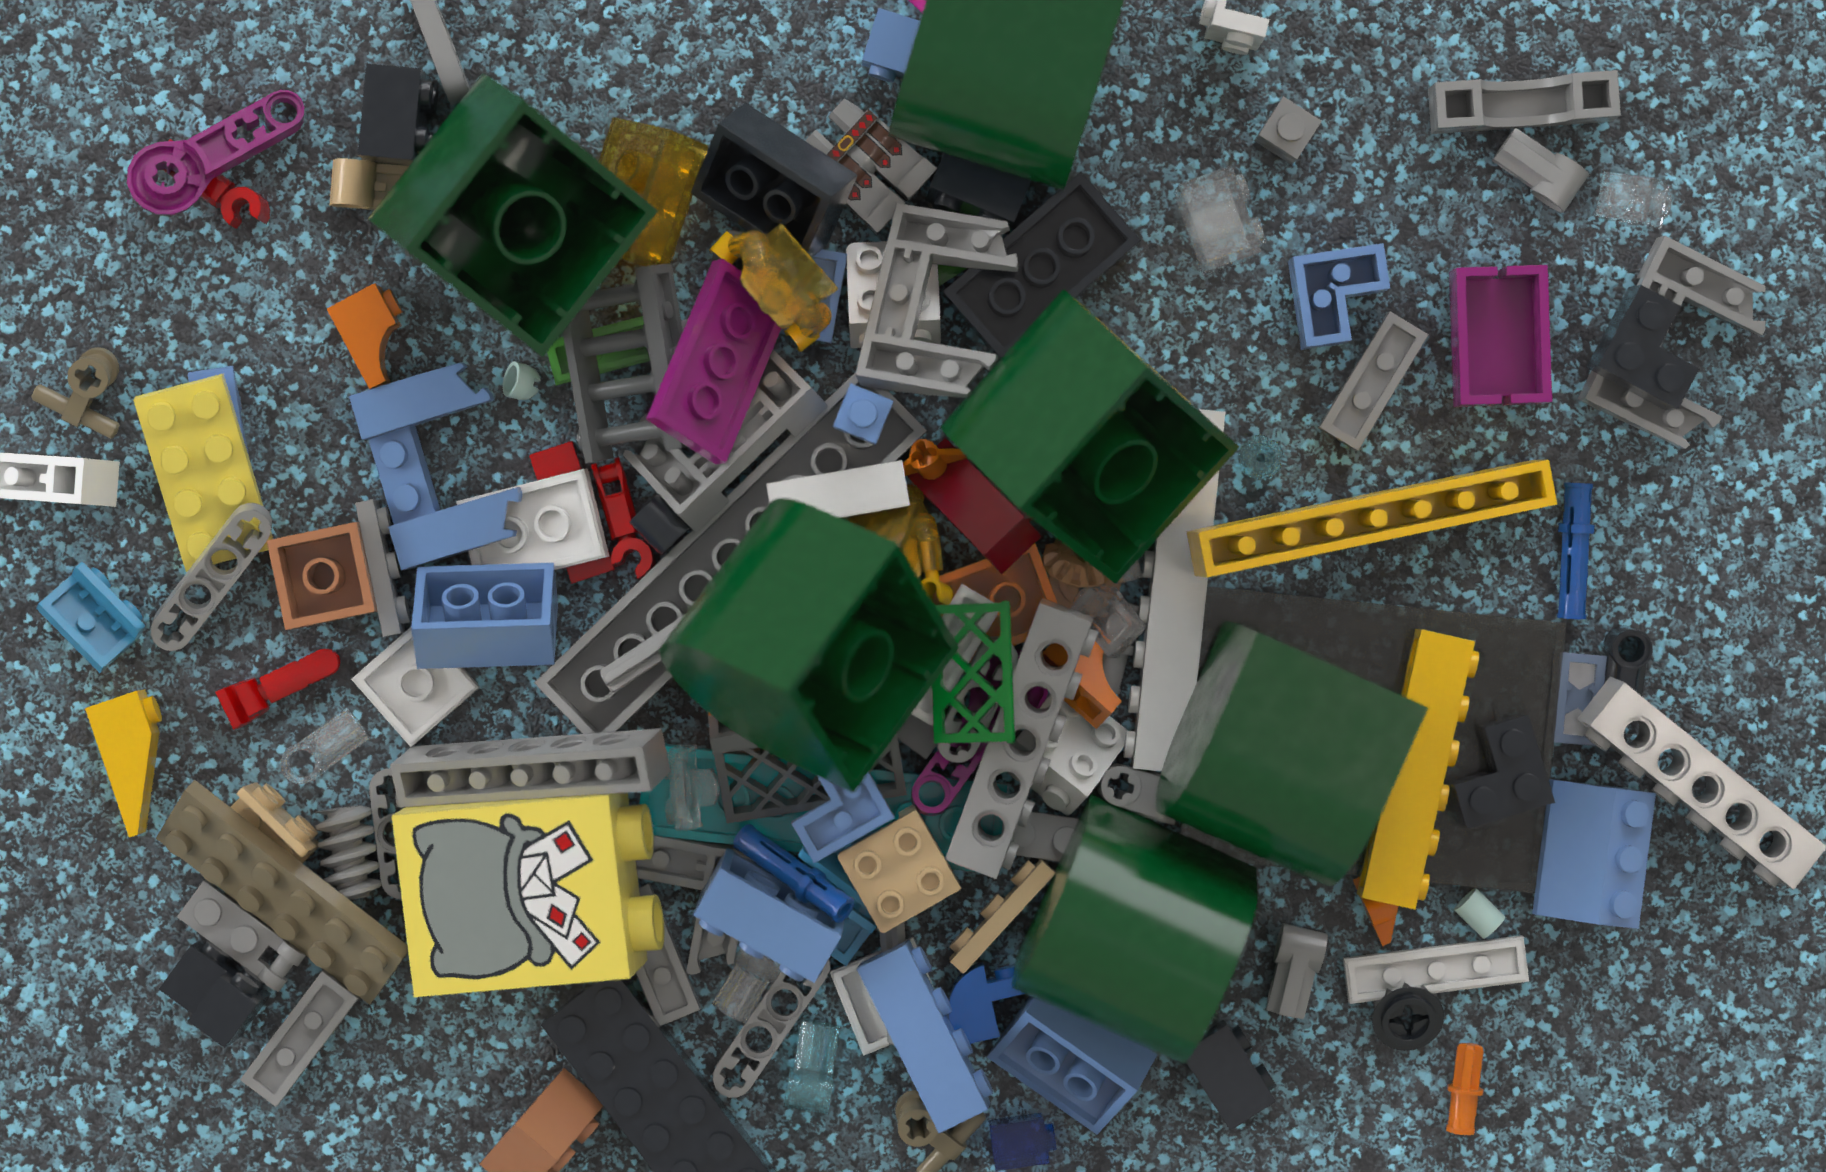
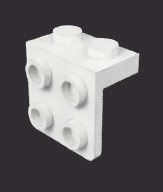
(1232, 28)
(863, 271)
(1076, 759)

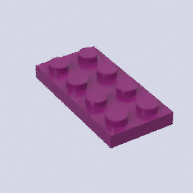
(715, 366)

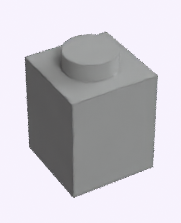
(1287, 130)

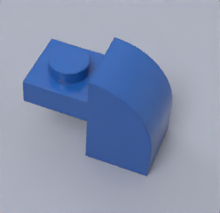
(973, 997)

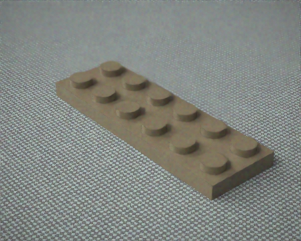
(282, 892)

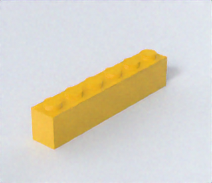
(1406, 829)

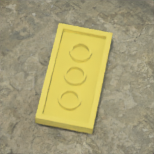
(199, 462)

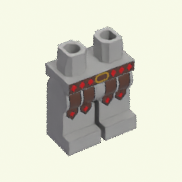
(870, 150)

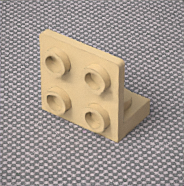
(264, 810)
(899, 870)

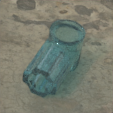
(811, 1077)

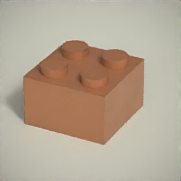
(322, 576)

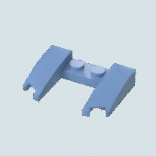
(388, 421)

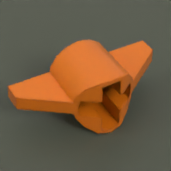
(929, 459)
(1381, 916)

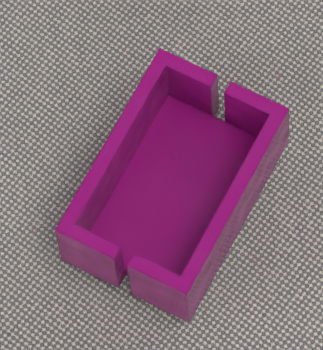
(1500, 336)

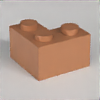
(547, 1129)

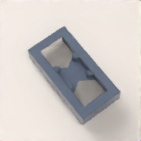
(1580, 681)

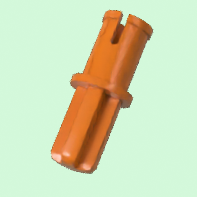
(1465, 1089)

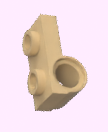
(362, 182)

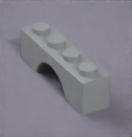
(1524, 104)

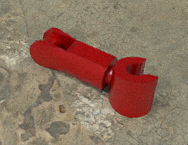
(223, 193)
(618, 513)
(248, 699)

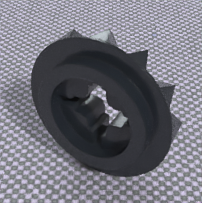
(1424, 1024)

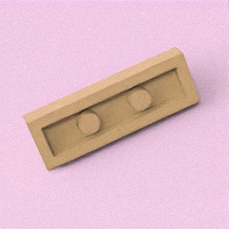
(999, 914)

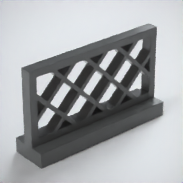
(726, 740)

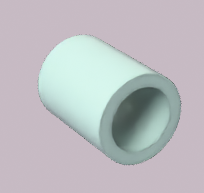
(1479, 913)

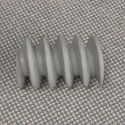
(349, 851)

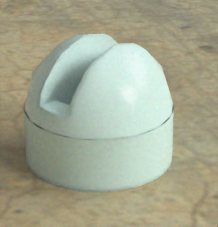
(519, 381)

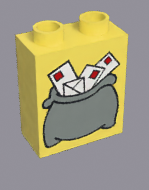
(525, 892)

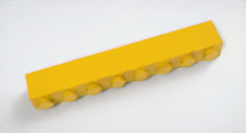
(1371, 518)

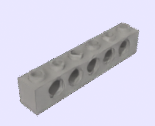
(530, 768)
(970, 844)
(1792, 848)

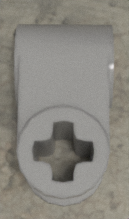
(1140, 793)

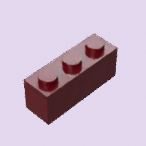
(979, 511)

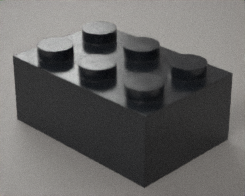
(772, 177)

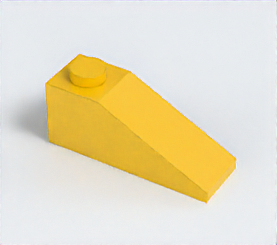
(128, 746)

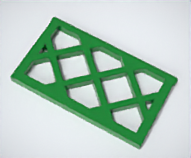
(1003, 696)

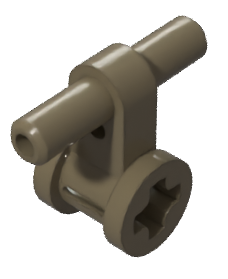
(77, 408)
(922, 1132)

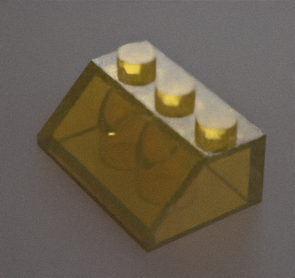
(662, 171)

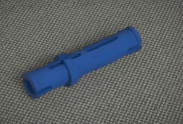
(1575, 550)
(808, 883)

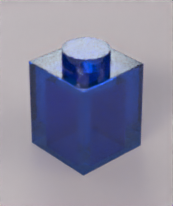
(1021, 1141)

